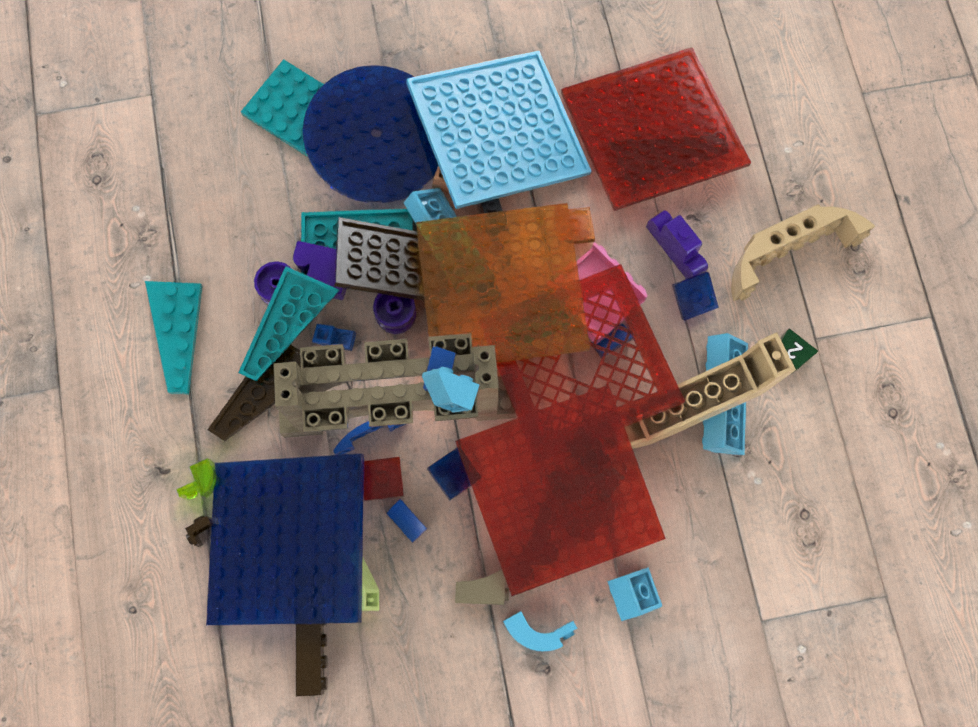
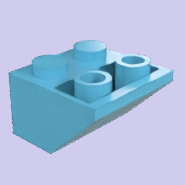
(450, 390)

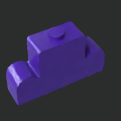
(679, 243)
(319, 264)

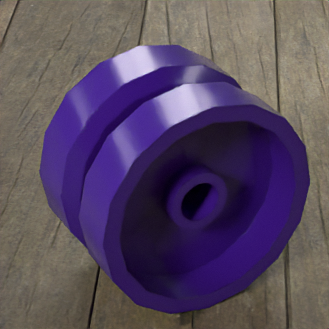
(268, 278)
(394, 313)

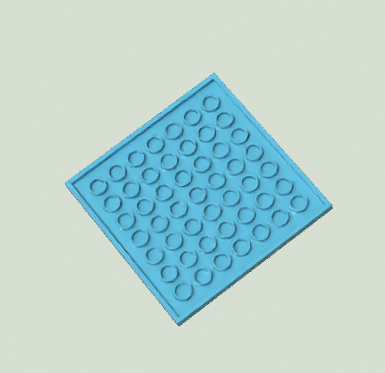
(497, 128)

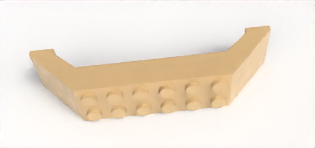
(718, 391)

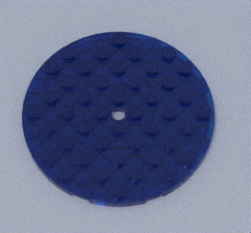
(341, 141)

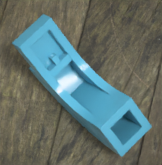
(526, 636)

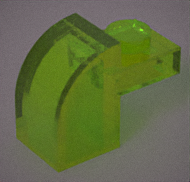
(205, 480)

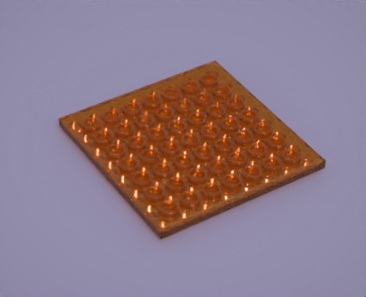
(505, 281)

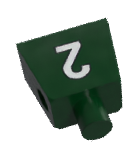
(797, 348)

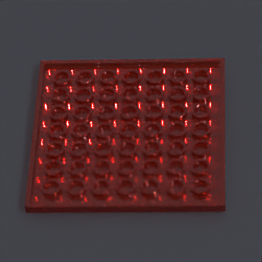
(654, 128)
(560, 490)

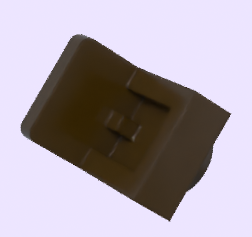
(200, 525)

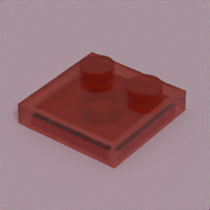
(383, 479)

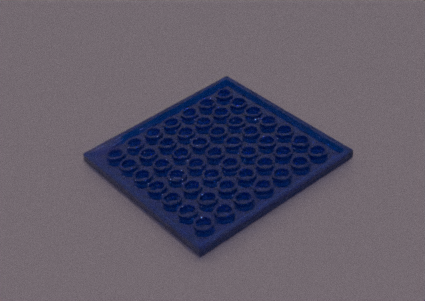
(287, 541)

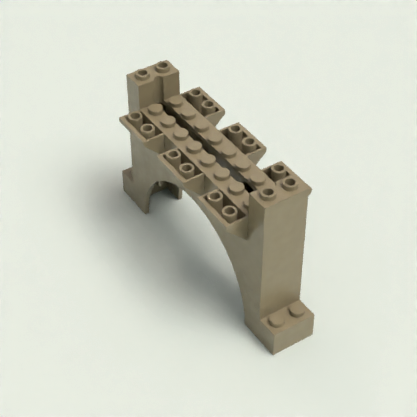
(310, 409)

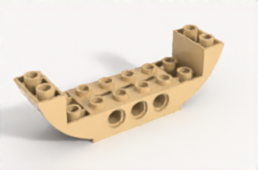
(793, 235)

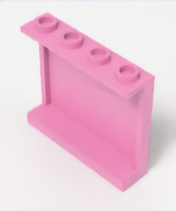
(594, 262)

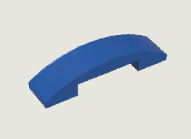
(346, 444)

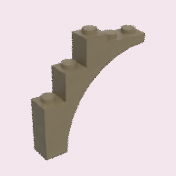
(483, 591)

